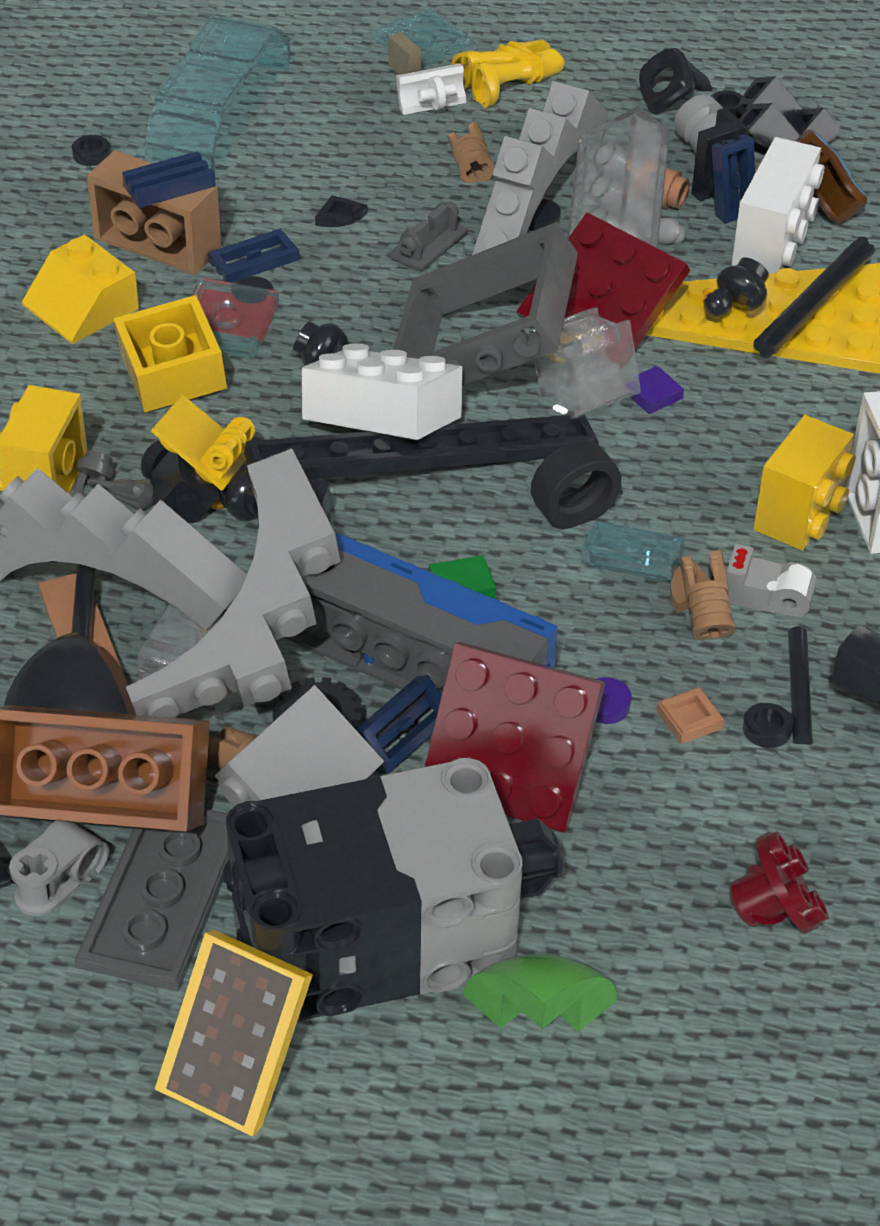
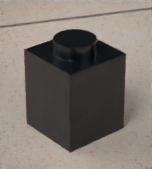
(182, 488)

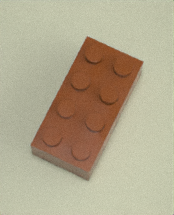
(103, 767)

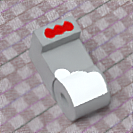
(769, 584)

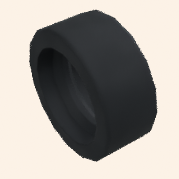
(564, 467)

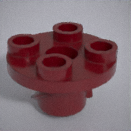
(777, 888)

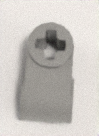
(55, 860)

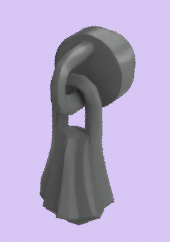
(98, 466)

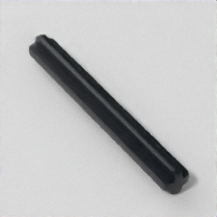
(813, 297)

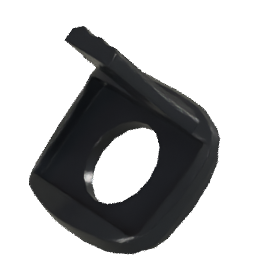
(682, 82)

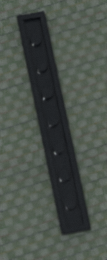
(446, 447)

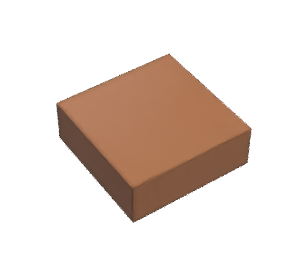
(690, 715)

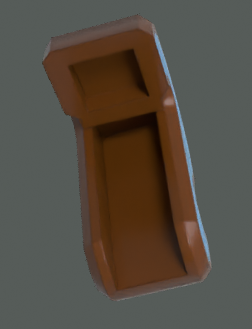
(838, 191)

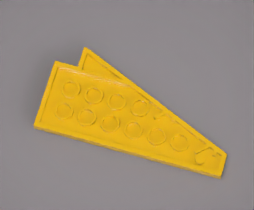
(838, 334)

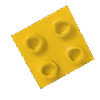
(203, 443)

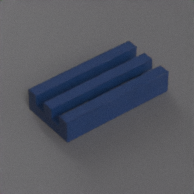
(727, 178)
(168, 179)
(256, 260)
(392, 708)

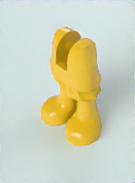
(515, 61)

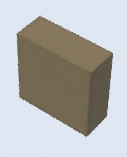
(404, 54)

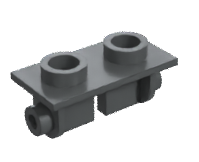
(429, 238)

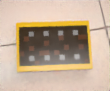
(233, 1032)

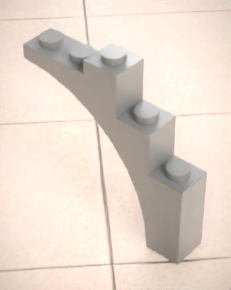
(530, 164)
(101, 533)
(272, 604)

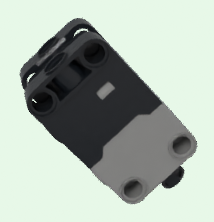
(386, 882)

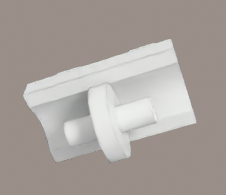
(431, 89)

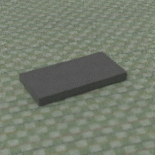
(157, 904)

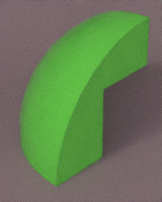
(542, 989)

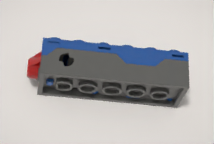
(405, 620)

